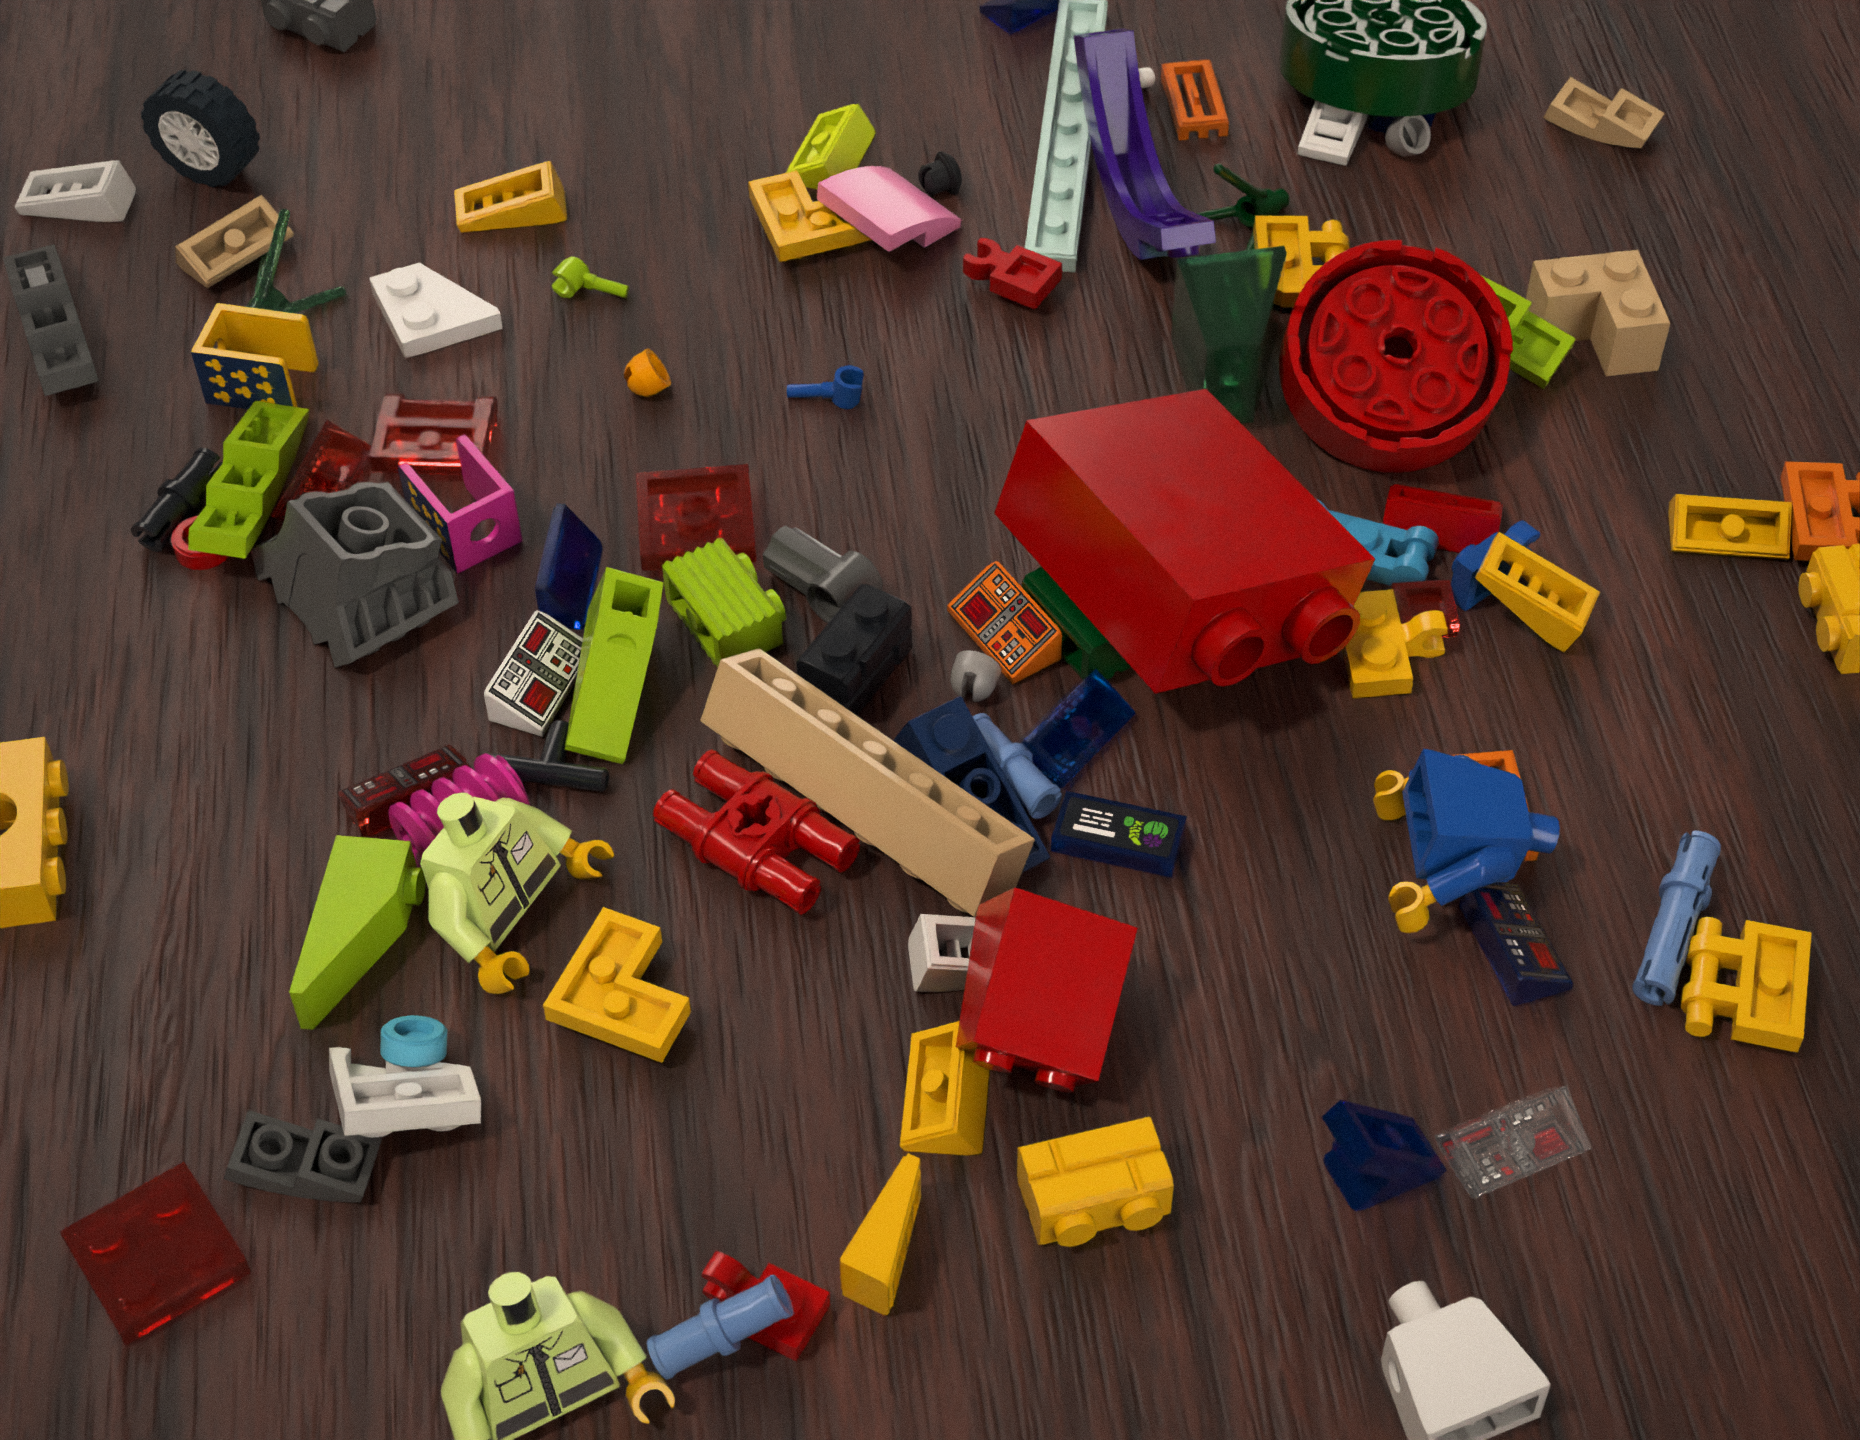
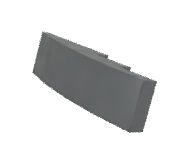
(50, 320)

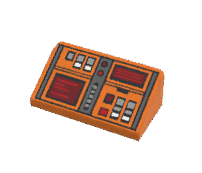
(1007, 623)

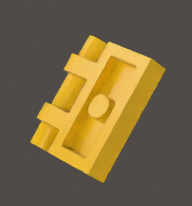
(1300, 247)
(1769, 988)

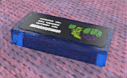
(1118, 833)

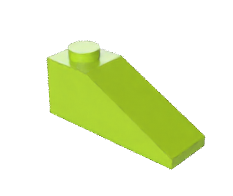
(354, 920)

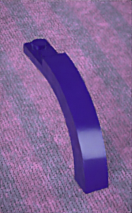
(1125, 153)

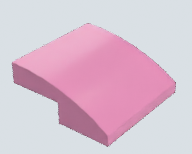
(886, 207)

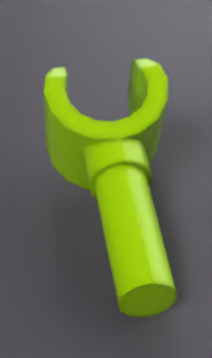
(575, 274)

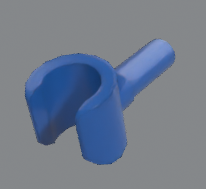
(843, 391)

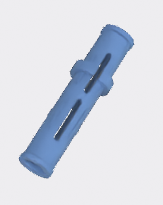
(1683, 897)

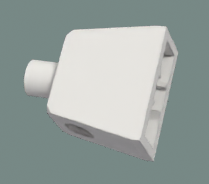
(1457, 1369)

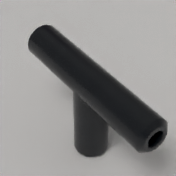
(551, 766)

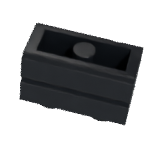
(859, 647)

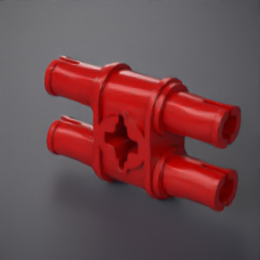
(756, 831)

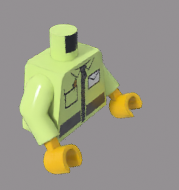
(489, 872)
(539, 1358)

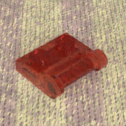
(427, 431)

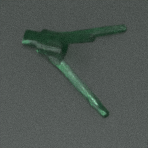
(270, 298)

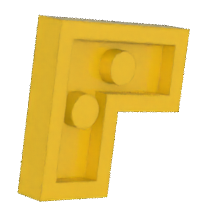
(795, 222)
(604, 992)

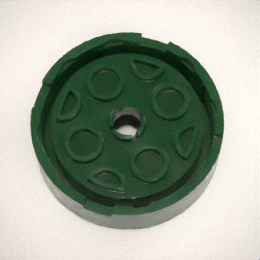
(1383, 53)

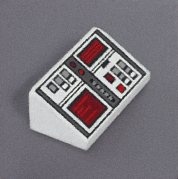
(534, 676)

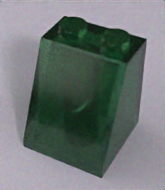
(1228, 324)

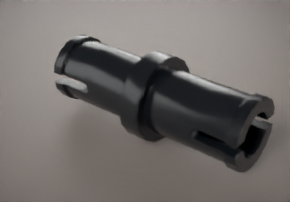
(177, 500)

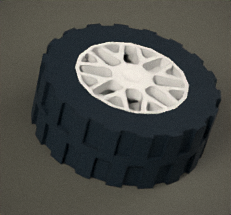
(200, 128)

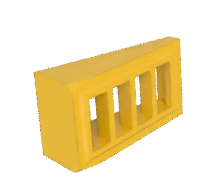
(526, 198)
(1566, 600)
(879, 1248)

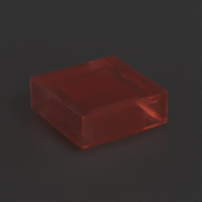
(1425, 596)

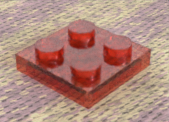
(693, 508)
(155, 1252)

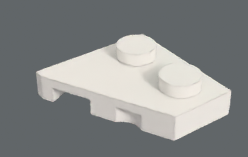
(430, 310)
(401, 1097)

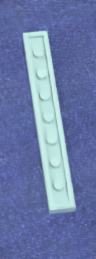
(1064, 141)

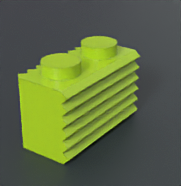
(723, 602)

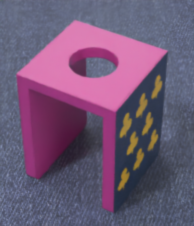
(493, 500)

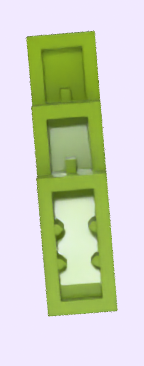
(249, 480)

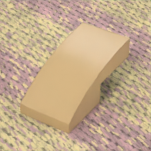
(1619, 122)

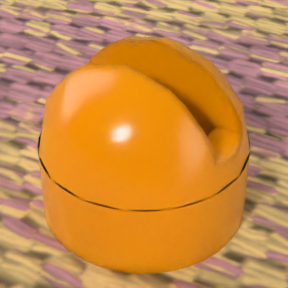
(646, 374)

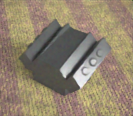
(356, 568)

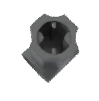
(818, 570)

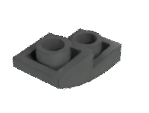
(302, 1160)

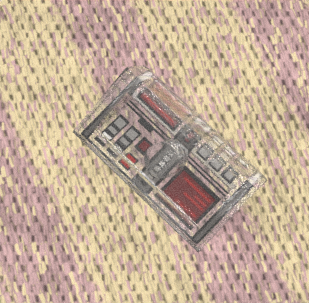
(1514, 1141)

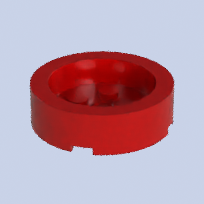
(1386, 408)

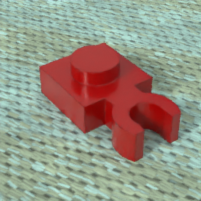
(1014, 275)

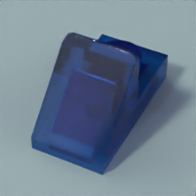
(1377, 1154)

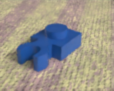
(1468, 590)

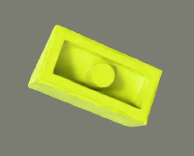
(833, 145)

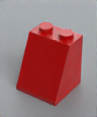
(1043, 988)

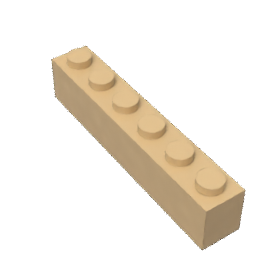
(866, 780)

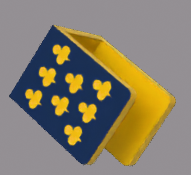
(252, 355)

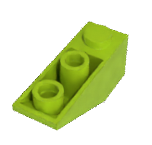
(613, 664)

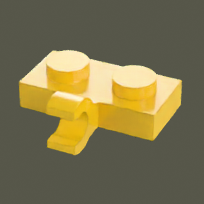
(1381, 647)

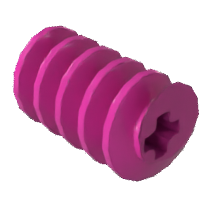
(488, 780)

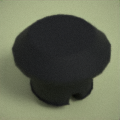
(941, 175)

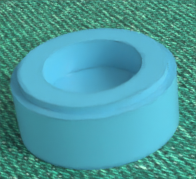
(413, 1041)

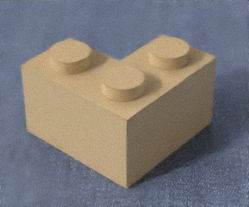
(1606, 302)

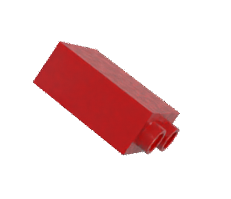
(1183, 539)

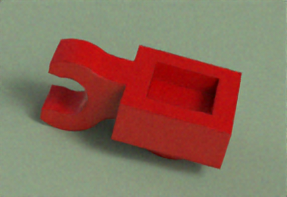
(809, 1302)

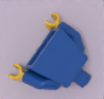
(1463, 828)

